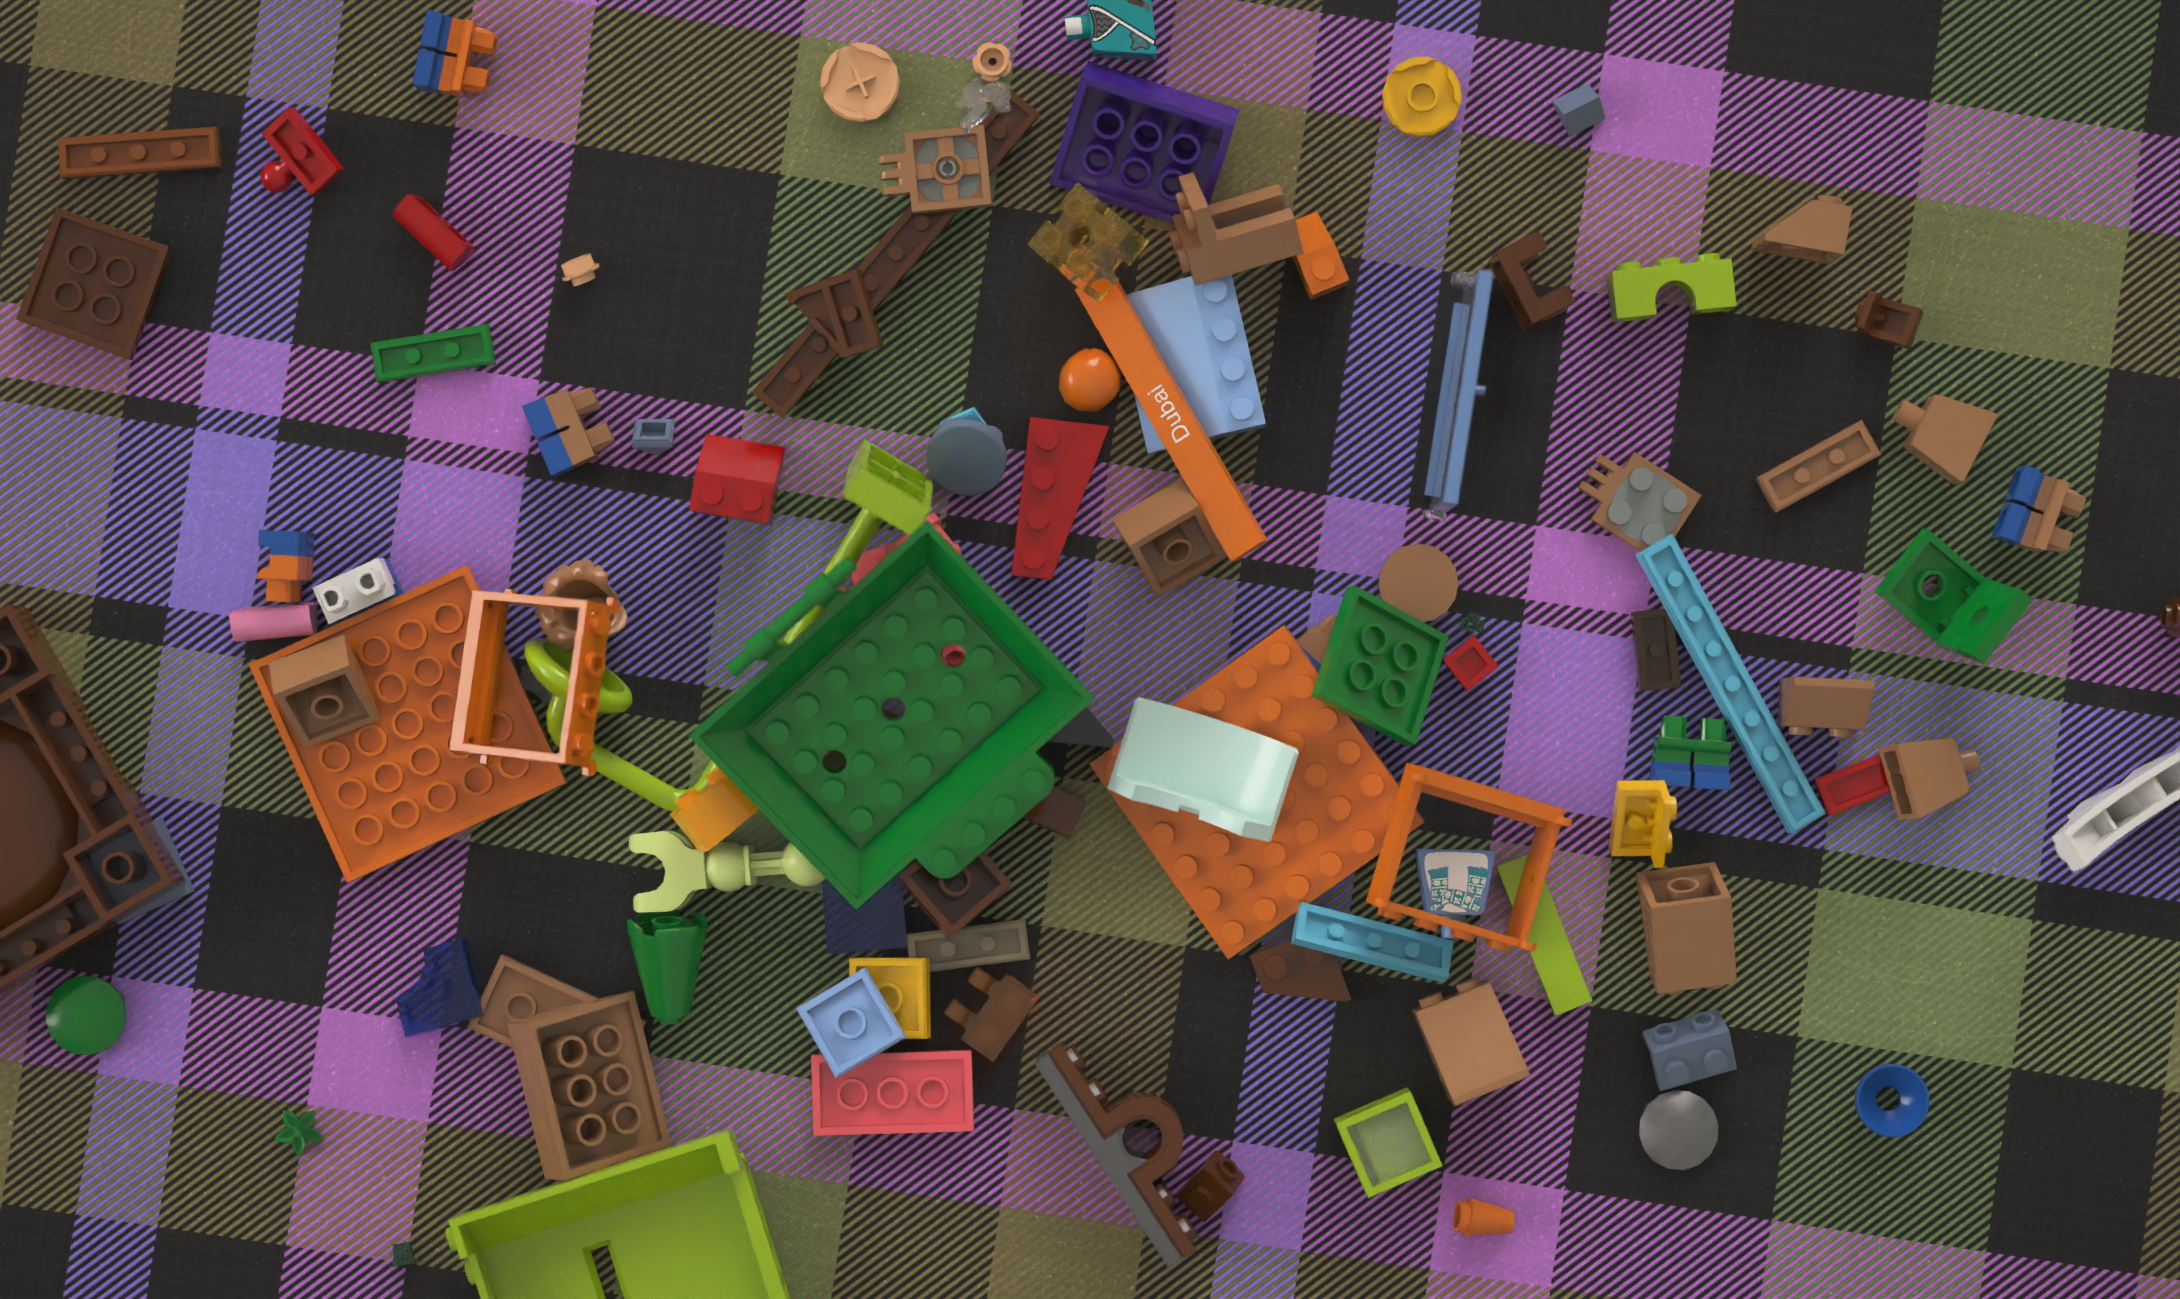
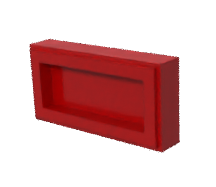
(1852, 785)

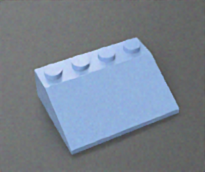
(1206, 351)

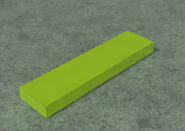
(1553, 952)

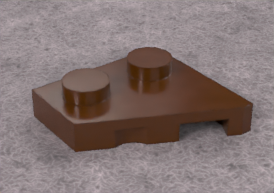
(840, 312)
(1299, 972)

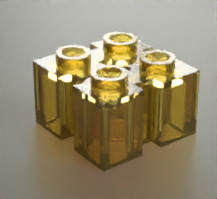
(1088, 242)

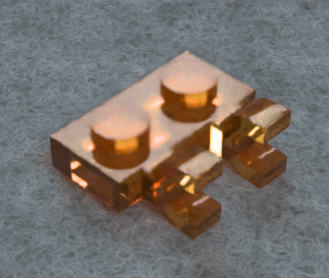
(999, 1016)

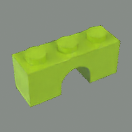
(1706, 283)

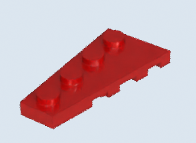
(1053, 484)

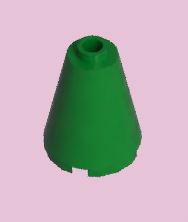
(668, 960)

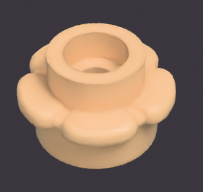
(1000, 54)
(579, 269)

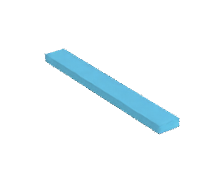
(1730, 683)

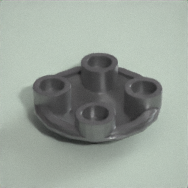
(1678, 1129)

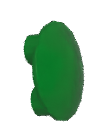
(86, 1015)

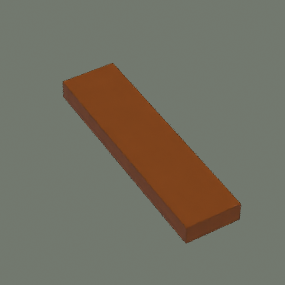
(139, 153)

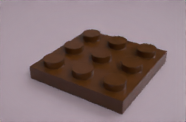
(94, 283)

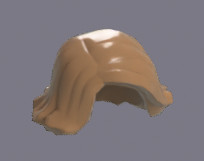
(580, 582)

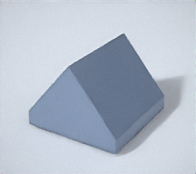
(1579, 109)

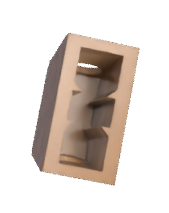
(1945, 434)
(1926, 774)

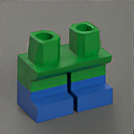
(1691, 761)

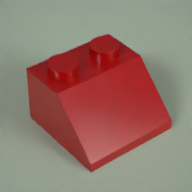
(737, 479)

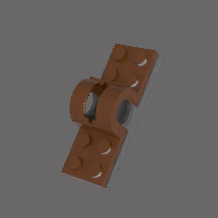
(1128, 1169)

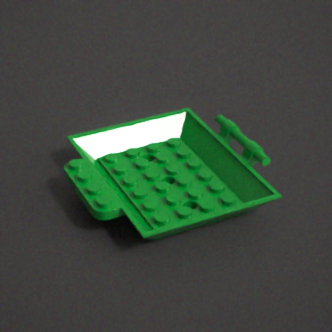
(916, 783)

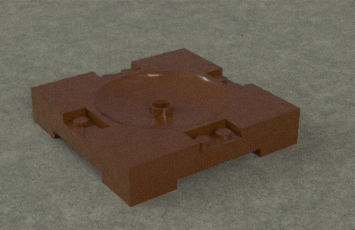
(56, 809)

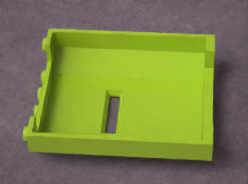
(672, 1221)

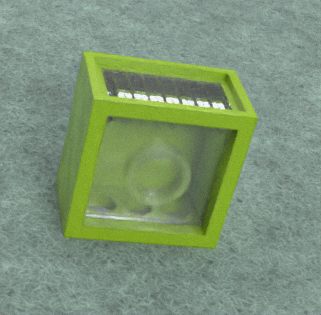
(1387, 1142)

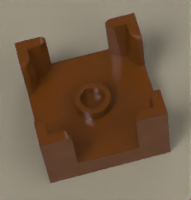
(1519, 286)

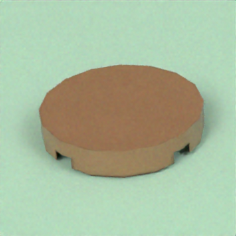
(1419, 581)

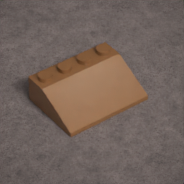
(589, 1085)

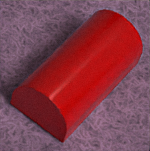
(433, 231)

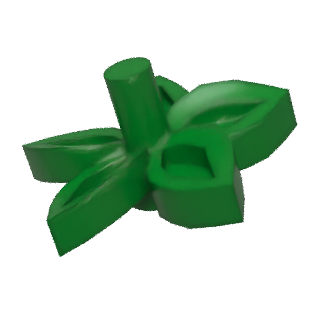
(298, 1130)

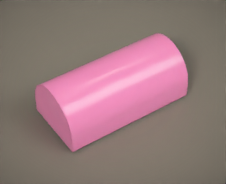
(274, 621)

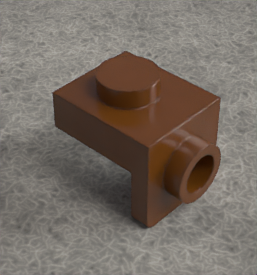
(1888, 320)
(1211, 1186)

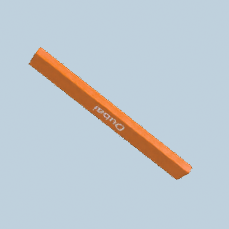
(1175, 422)

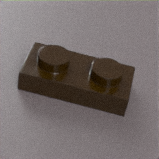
(1655, 650)

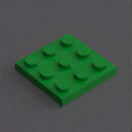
(1380, 666)

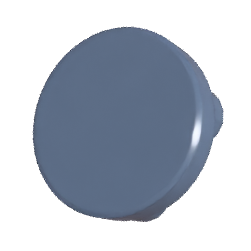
(966, 456)

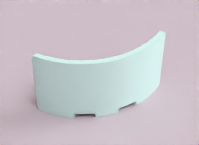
(1203, 768)

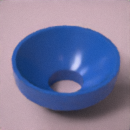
(1911, 1106)

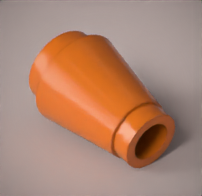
(1481, 1218)

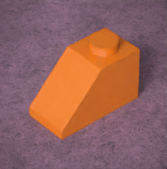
(1320, 262)

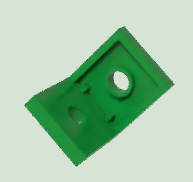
(1964, 611)

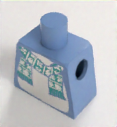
(1454, 882)

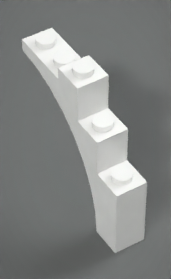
(2118, 810)

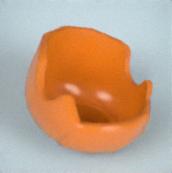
(1090, 380)

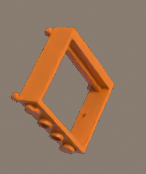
(482, 667)
(1466, 792)

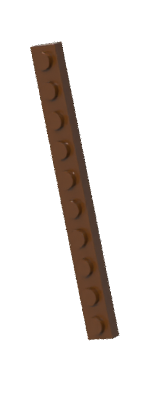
(886, 267)

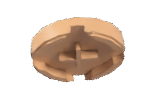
(860, 83)

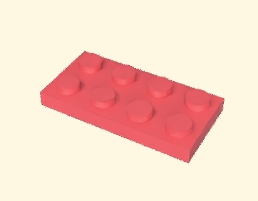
(895, 1094)

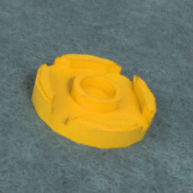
(1421, 96)

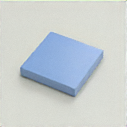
(851, 1022)

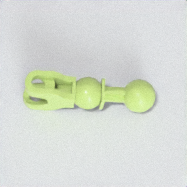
(724, 867)

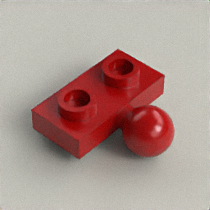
(300, 153)

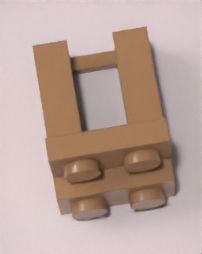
(1232, 232)

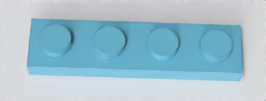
(1372, 942)

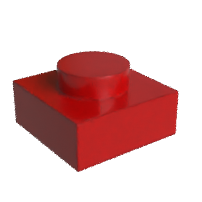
(1470, 663)

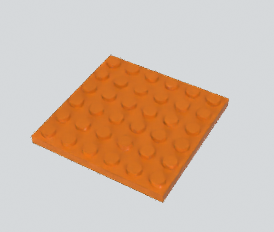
(395, 780)
(1328, 819)

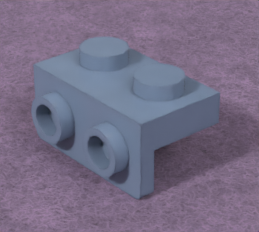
(1690, 1049)

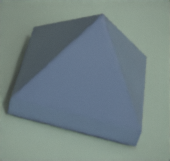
(653, 435)

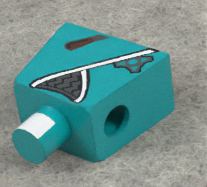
(1116, 29)

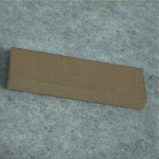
(972, 945)

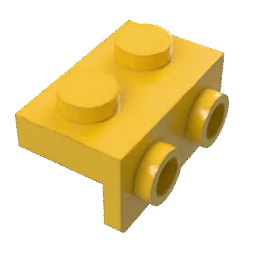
(1642, 820)

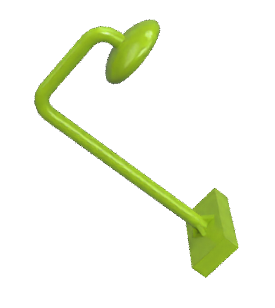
(874, 480)

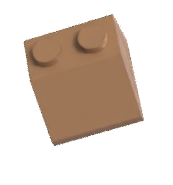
(1811, 233)
(1169, 538)
(323, 691)
(1824, 703)

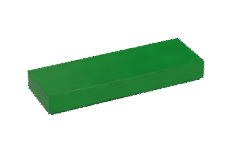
(433, 353)

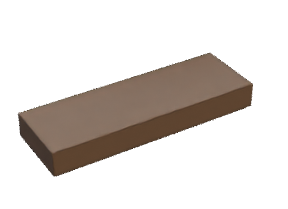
(1818, 466)

